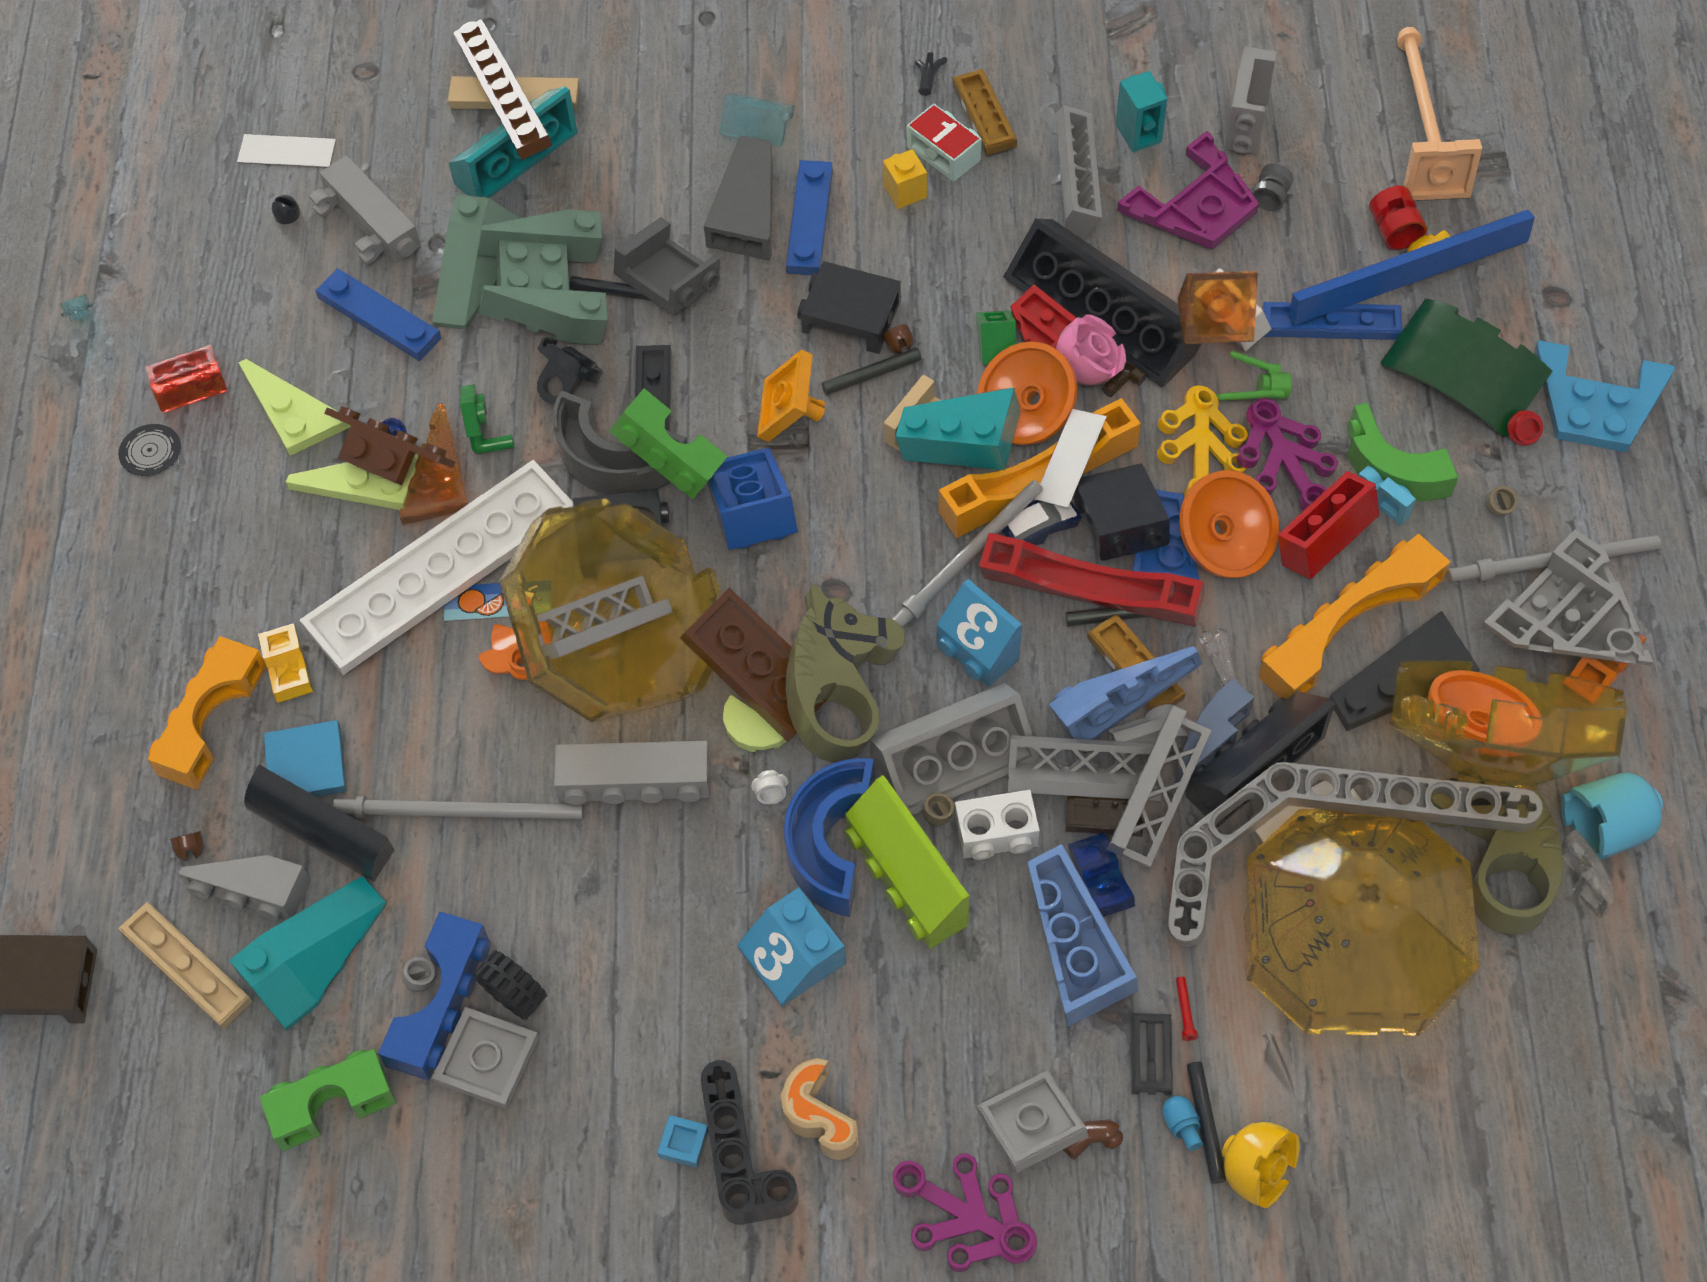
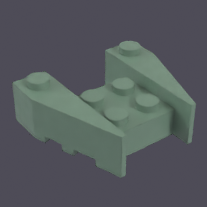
(534, 274)

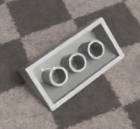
(954, 747)

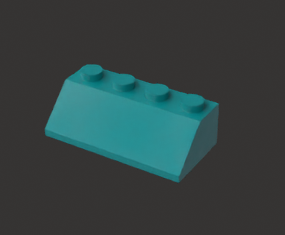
(495, 161)

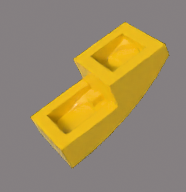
(285, 663)

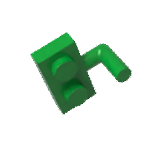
(474, 414)

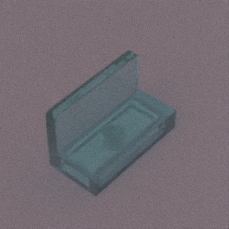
(755, 117)

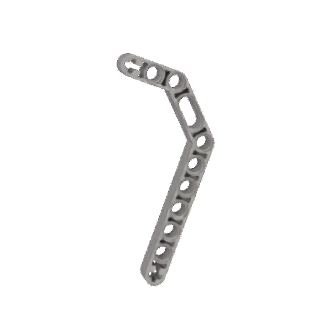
(1338, 800)

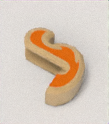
(814, 1118)

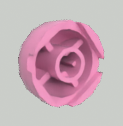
(1091, 350)

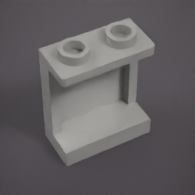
(1251, 87)

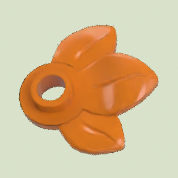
(505, 654)

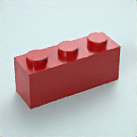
(1328, 525)

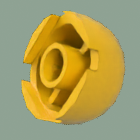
(1258, 1160)

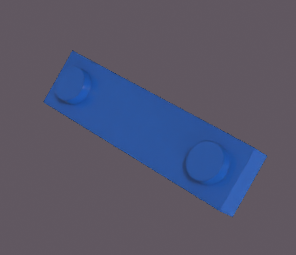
(809, 217)
(378, 314)

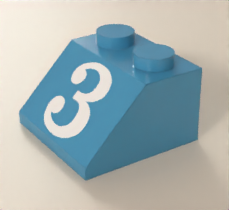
(979, 634)
(792, 947)

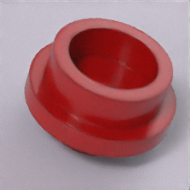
(1525, 427)

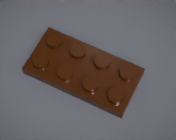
(746, 657)

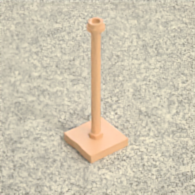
(1435, 166)

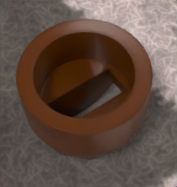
(898, 338)
(187, 842)

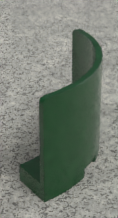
(1467, 363)

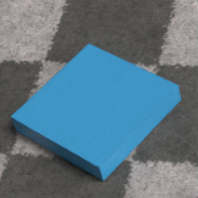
(308, 757)

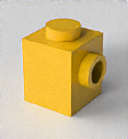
(905, 178)

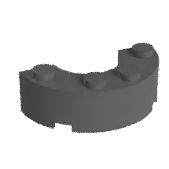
(595, 461)

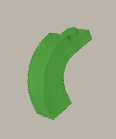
(1425, 475)

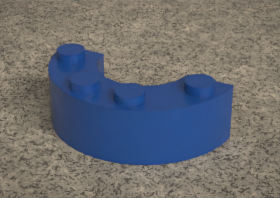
(809, 817)

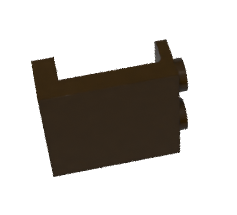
(46, 975)

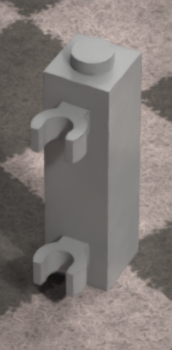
(369, 209)

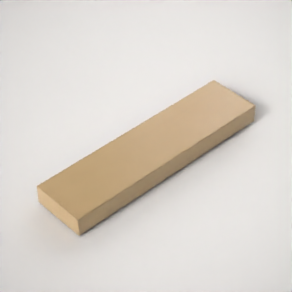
(469, 94)
(185, 965)

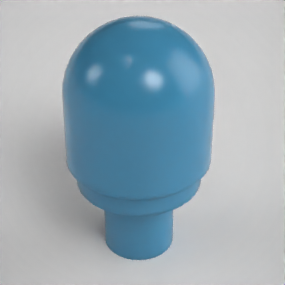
(1182, 1121)

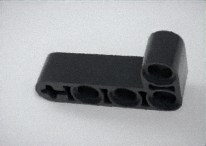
(735, 1141)

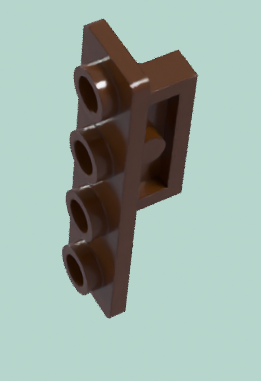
(381, 452)

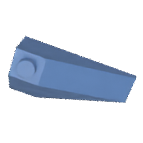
(1106, 700)

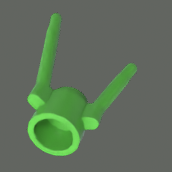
(1271, 385)

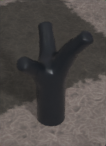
(928, 72)

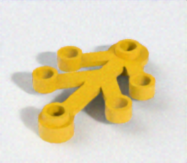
(1203, 406)

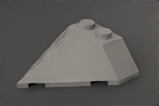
(1573, 609)

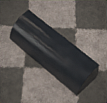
(317, 823)

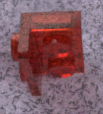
(186, 378)

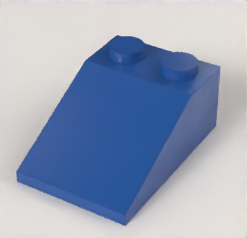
(752, 500)

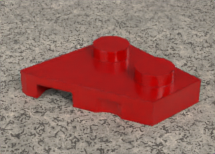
(1040, 317)

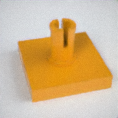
(787, 397)

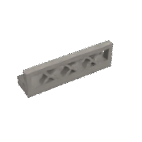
(604, 628)
(1075, 779)
(1146, 781)

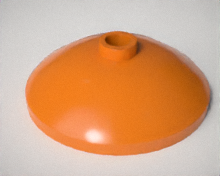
(1034, 371)
(1245, 520)
(1474, 695)

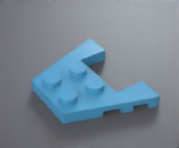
(1595, 410)

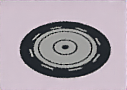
(149, 450)

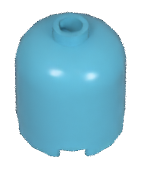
(1613, 812)

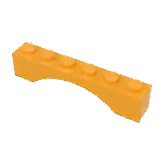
(982, 497)
(1405, 576)

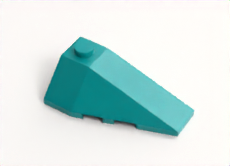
(303, 954)

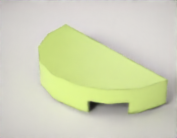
(748, 728)

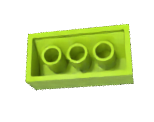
(907, 864)

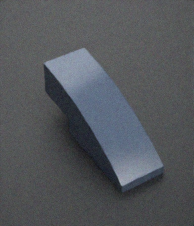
(1221, 715)

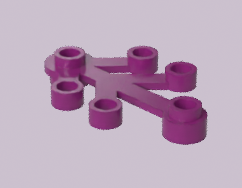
(1285, 450)
(969, 1216)

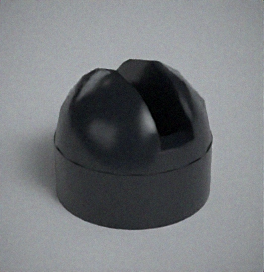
(282, 212)

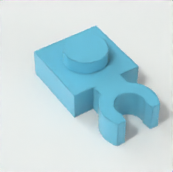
(1393, 498)

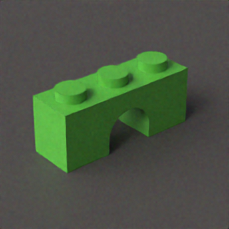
(644, 432)
(294, 1106)

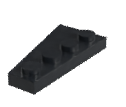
(1373, 689)

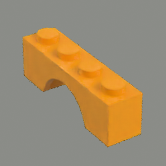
(227, 673)

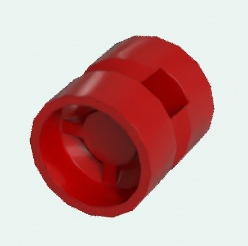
(1397, 217)

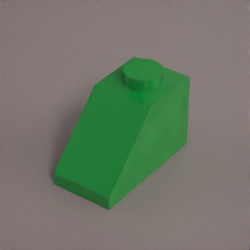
(995, 333)

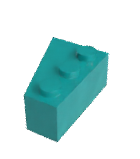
(961, 430)

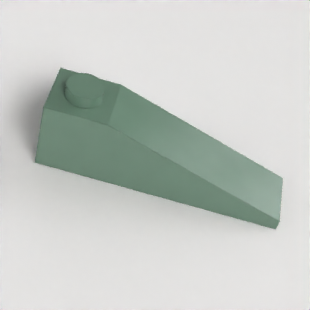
(463, 270)

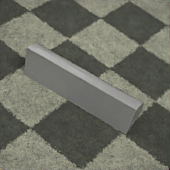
(1078, 170)

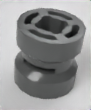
(1272, 187)

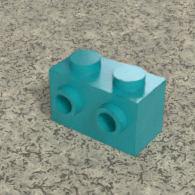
(1141, 111)

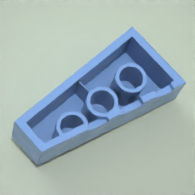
(1081, 946)

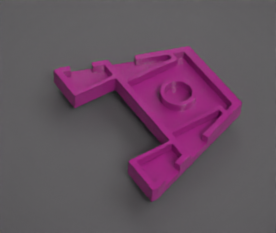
(1203, 210)

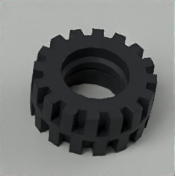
(510, 984)

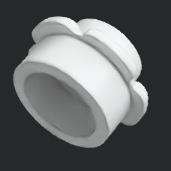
(770, 787)

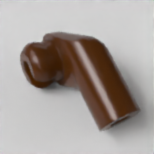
(1098, 1131)

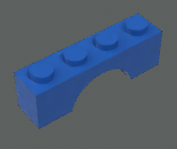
(418, 1040)

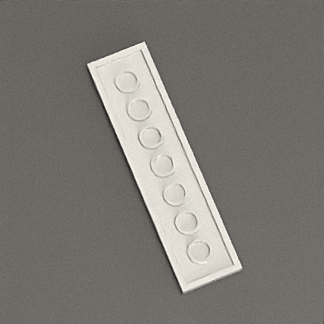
(432, 569)

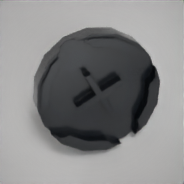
(567, 365)

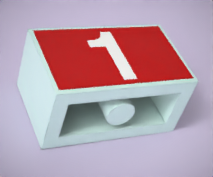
(944, 142)

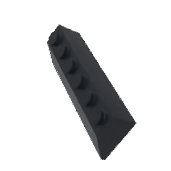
(1096, 285)

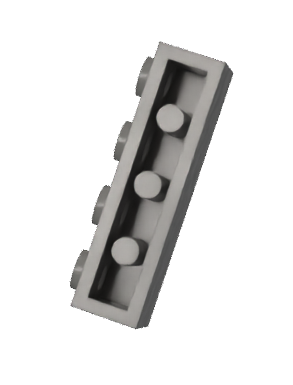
(632, 772)

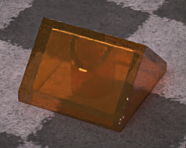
(1218, 307)

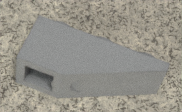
(259, 883)

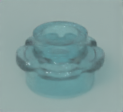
(76, 307)

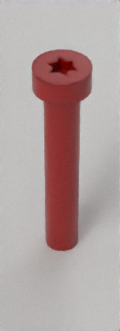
(1189, 1032)

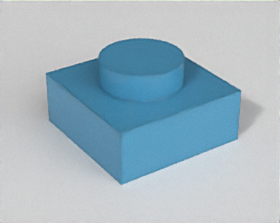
(683, 1141)

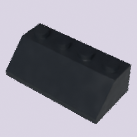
(1282, 736)

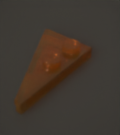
(435, 487)

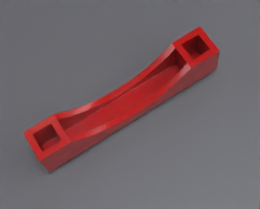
(1143, 593)

